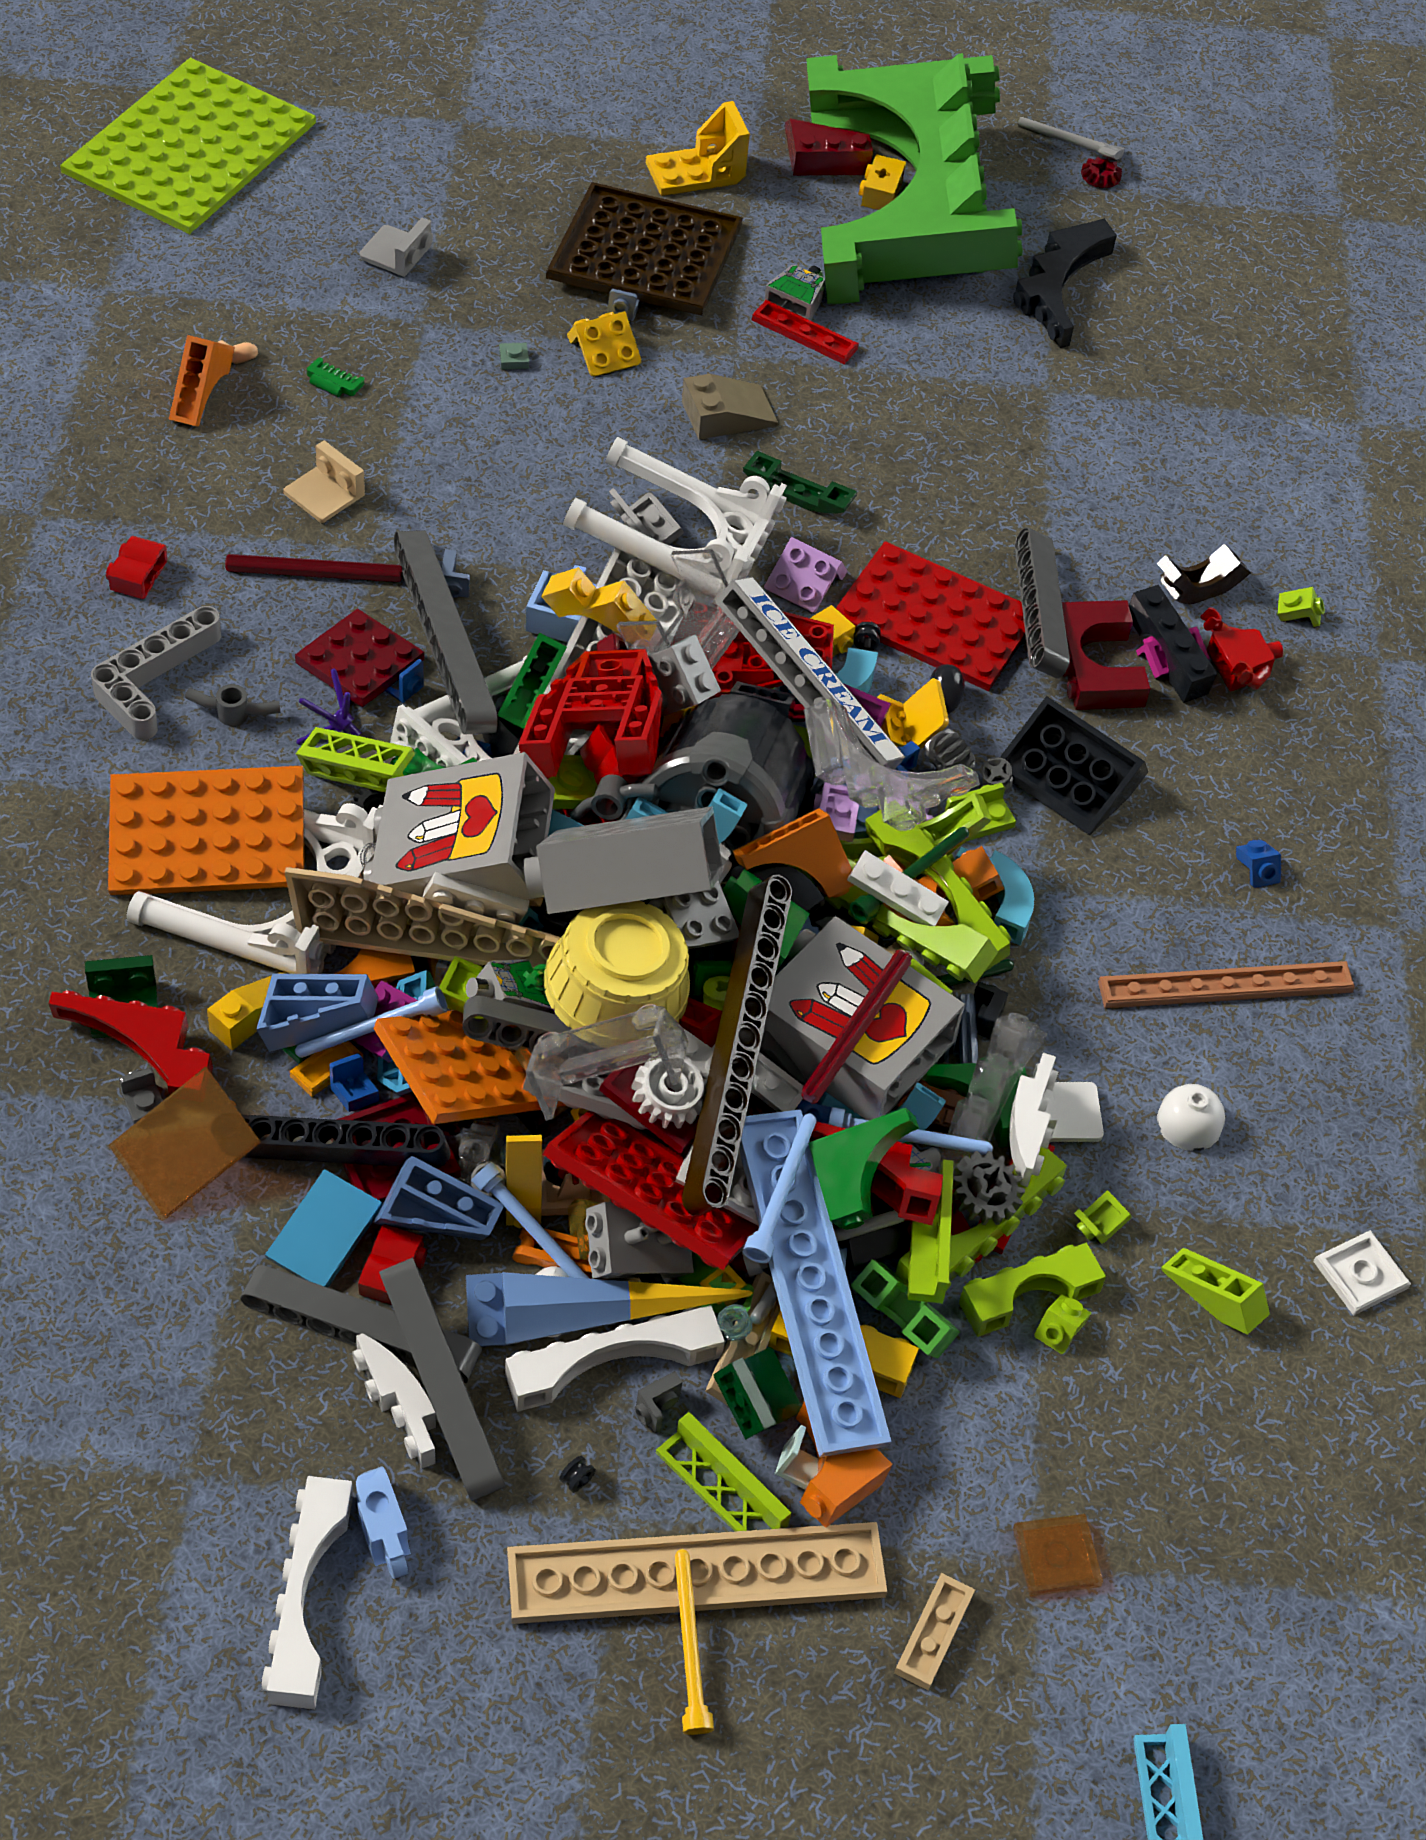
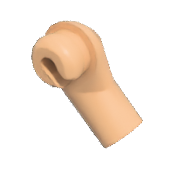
(243, 352)

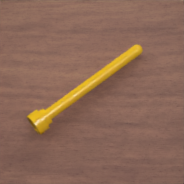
(696, 1718)

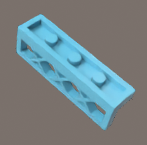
(1179, 1781)

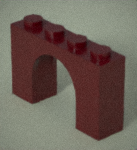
(1093, 684)

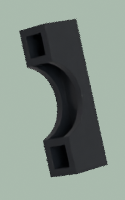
(1188, 666)

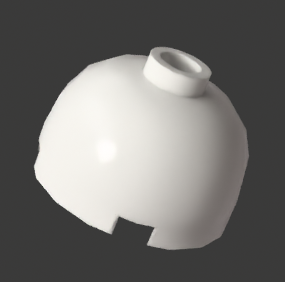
(1191, 1117)

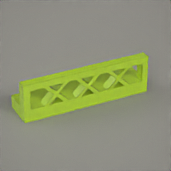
(349, 766)
(931, 1247)
(729, 1470)

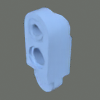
(382, 1521)

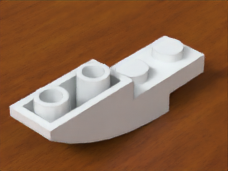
(1030, 1122)
(401, 1392)

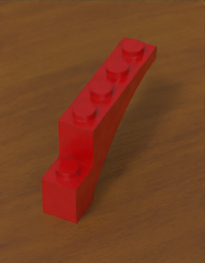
(149, 1031)
(906, 1189)

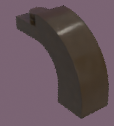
(1205, 580)

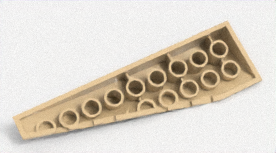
(394, 921)

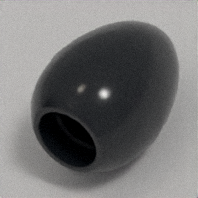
(952, 685)

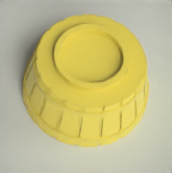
(617, 963)

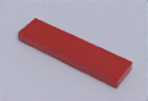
(805, 332)

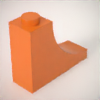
(199, 371)
(807, 844)
(381, 966)
(841, 1479)

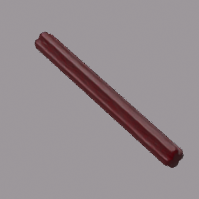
(313, 568)
(856, 1026)

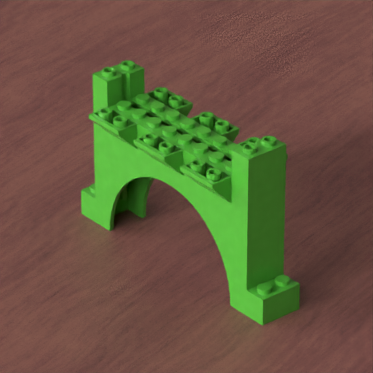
(940, 216)

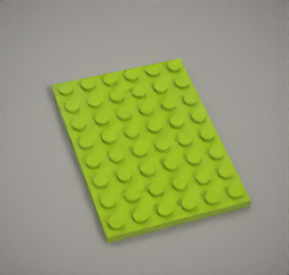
(188, 145)

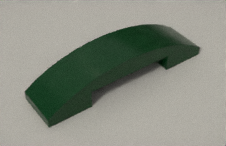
(800, 491)

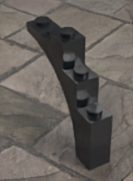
(1050, 271)

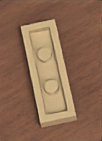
(934, 1631)

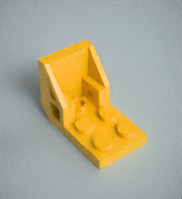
(705, 164)

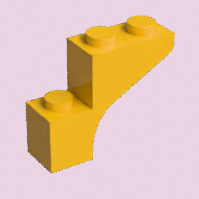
(576, 595)

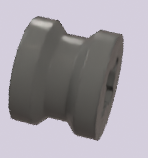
(997, 768)

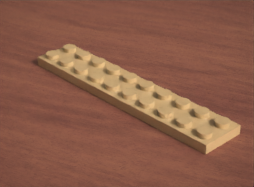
(726, 1572)

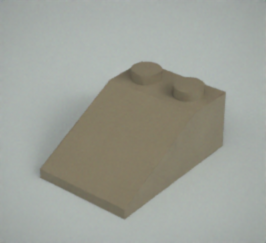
(725, 406)

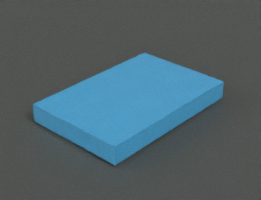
(324, 1230)

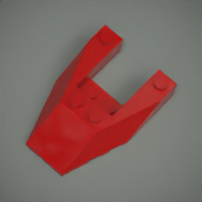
(598, 689)

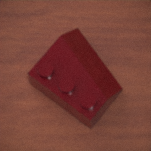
(826, 149)

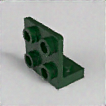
(123, 981)
(757, 1392)

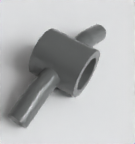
(232, 704)
(611, 798)

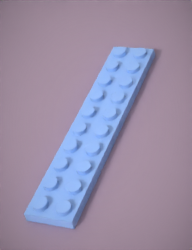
(814, 1293)

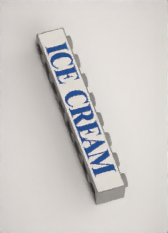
(799, 663)

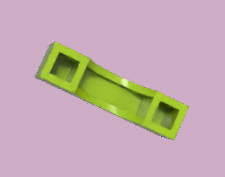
(1068, 1272)

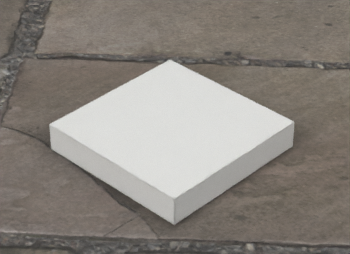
(1362, 1272)

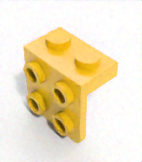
(606, 343)
(918, 717)

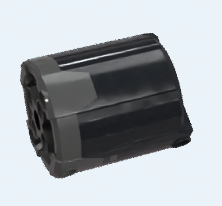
(742, 750)

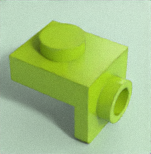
(1300, 604)
(1102, 1218)
(1062, 1323)

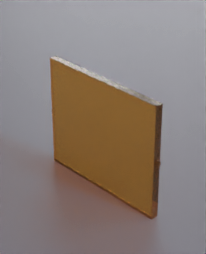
(184, 1144)

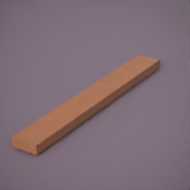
(1225, 984)

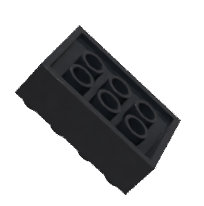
(1072, 766)

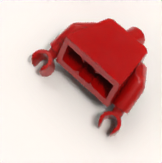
(1239, 653)

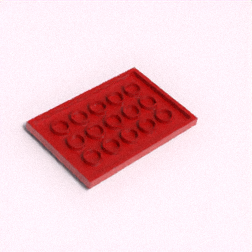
(936, 614)
(641, 1178)

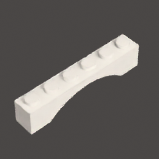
(685, 1338)
(296, 1665)

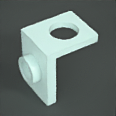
(796, 1464)

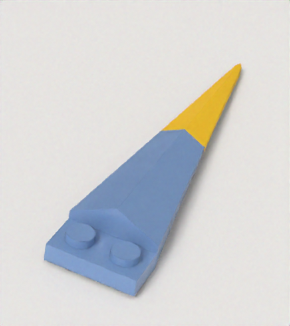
(530, 1307)

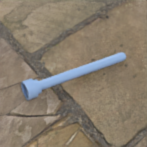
(430, 1003)
(844, 1120)
(491, 1181)
(760, 1245)

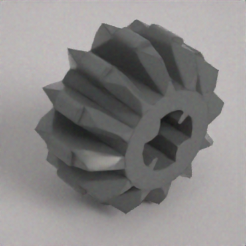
(949, 750)

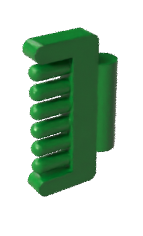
(321, 377)

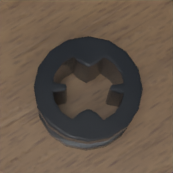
(866, 629)
(577, 1474)

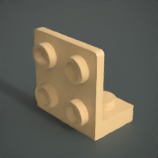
(329, 486)

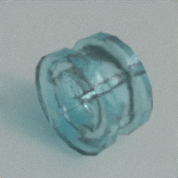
(732, 1313)

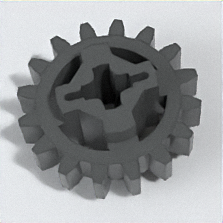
(1002, 1190)

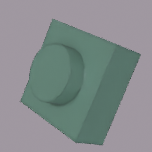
(513, 356)

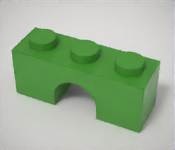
(916, 1318)

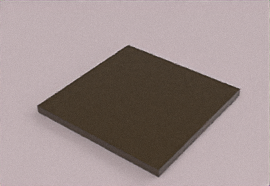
(645, 247)

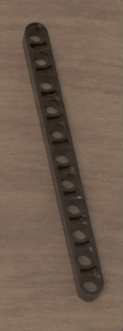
(737, 1047)

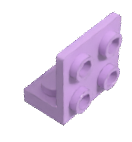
(804, 575)
(841, 809)

